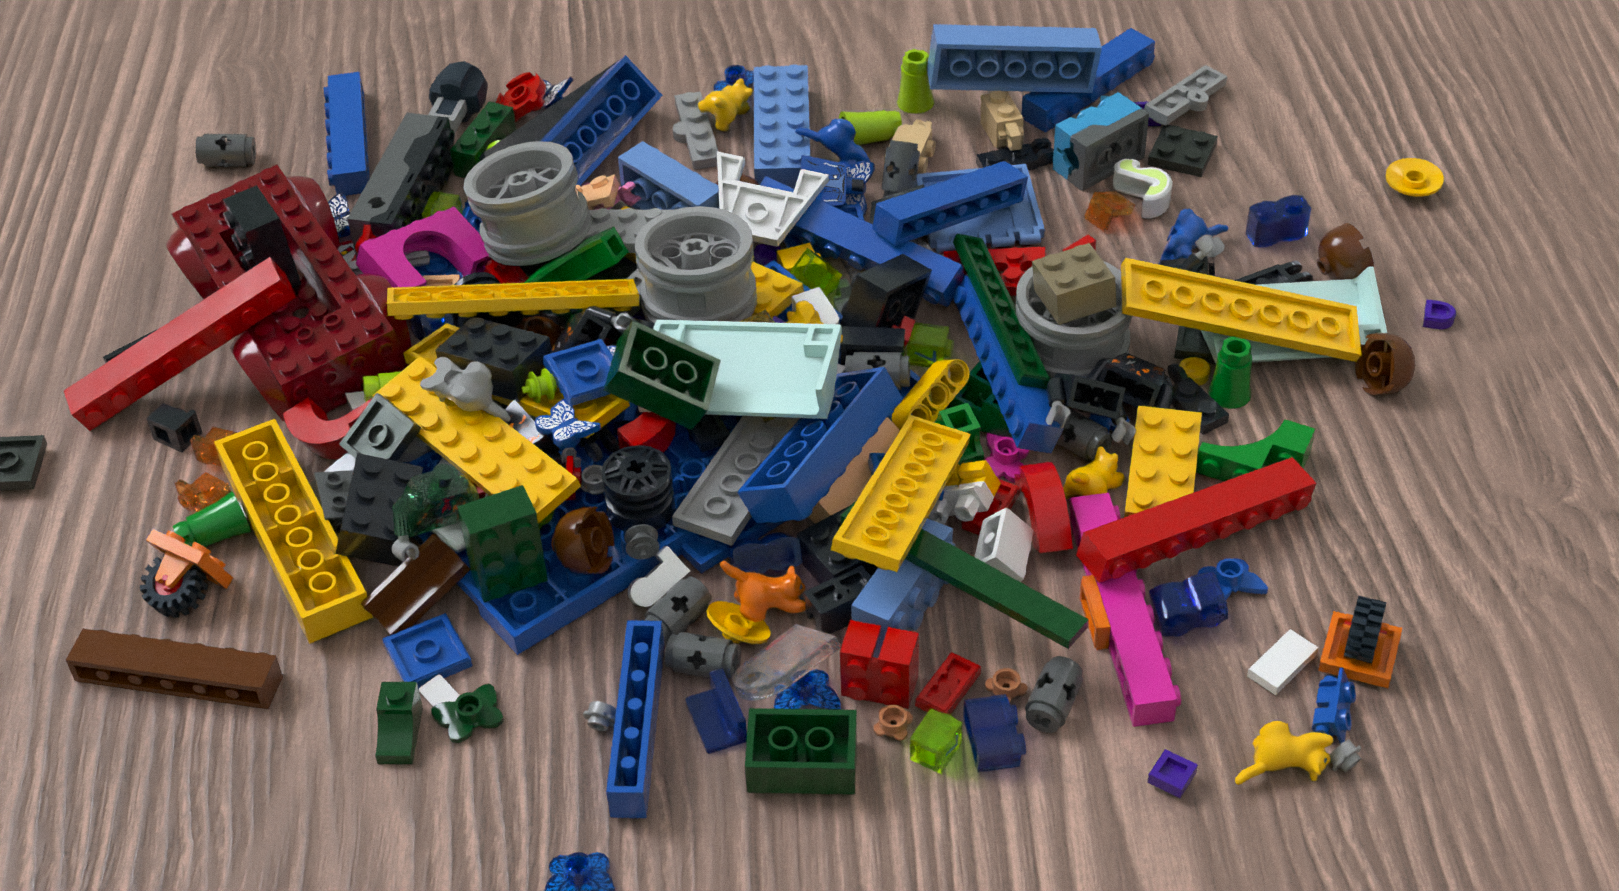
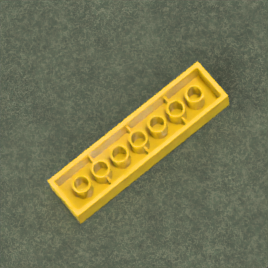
(292, 530)

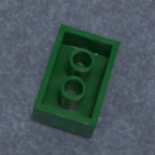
(662, 375)
(503, 543)
(801, 751)

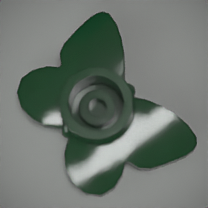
(468, 713)

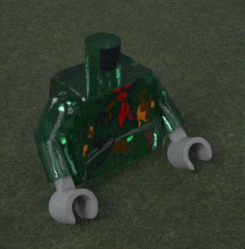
(429, 504)

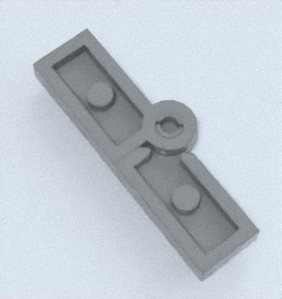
(1186, 95)
(695, 131)

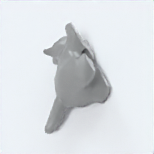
(468, 388)

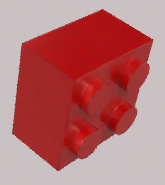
(882, 679)

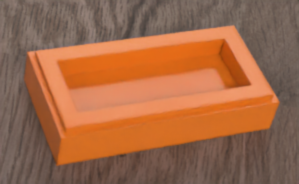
(1094, 611)

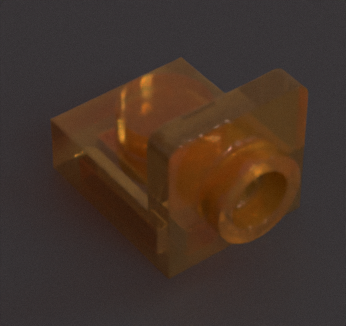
(1106, 206)
(205, 448)
(201, 492)

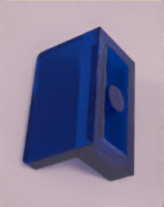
(717, 715)

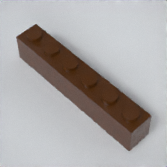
(175, 668)

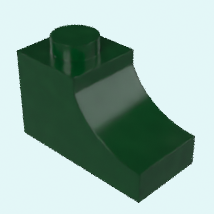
(399, 720)

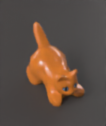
(760, 593)

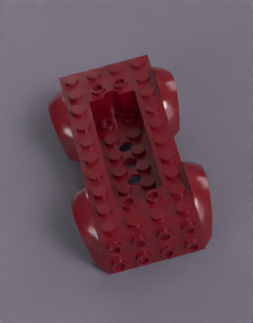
(347, 319)

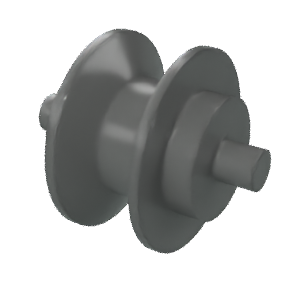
(641, 541)

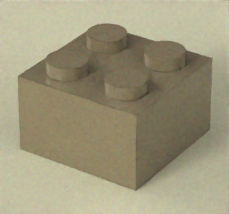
(1074, 283)

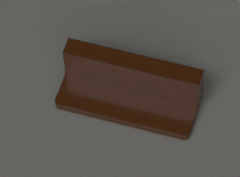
(416, 585)

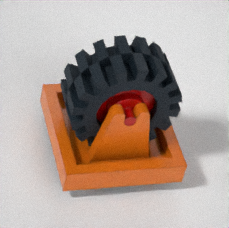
(180, 575)
(1361, 644)

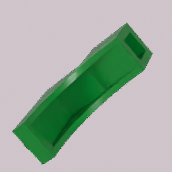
(585, 261)
(1233, 461)

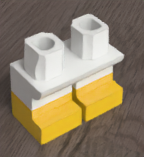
(967, 492)

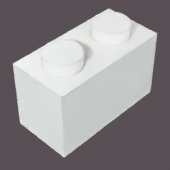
(1005, 543)

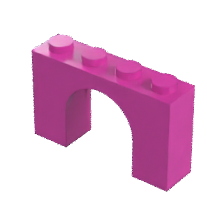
(441, 233)

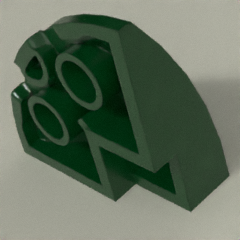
(982, 402)

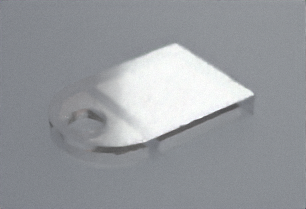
(783, 662)

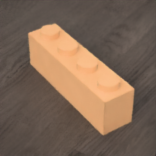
(851, 484)

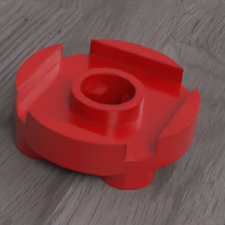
(524, 94)

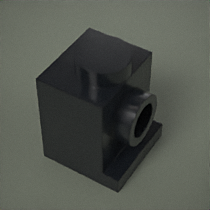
(174, 426)

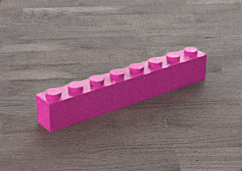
(1132, 639)

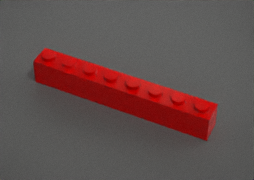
(179, 344)
(1195, 519)

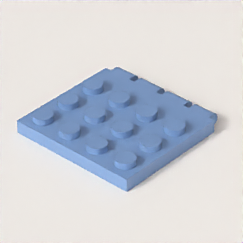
(999, 227)

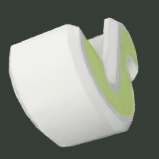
(1146, 183)

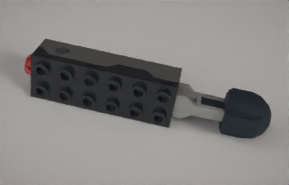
(418, 156)

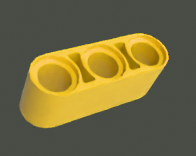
(941, 387)

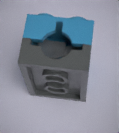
(1098, 139)

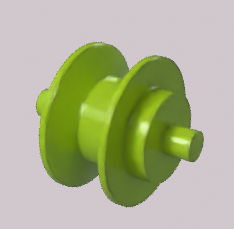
(540, 385)

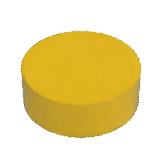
(1196, 369)

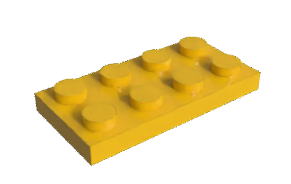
(1162, 457)

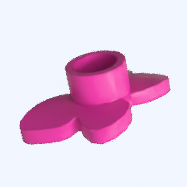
(1004, 456)

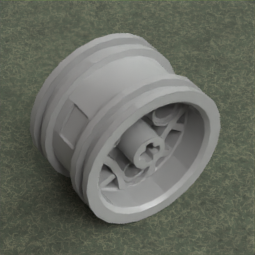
(528, 203)
(696, 266)
(1075, 344)

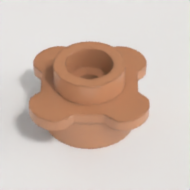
(1006, 678)
(896, 715)

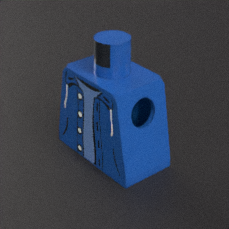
(839, 184)

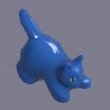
(839, 139)
(1185, 233)

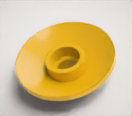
(1414, 177)
(734, 626)

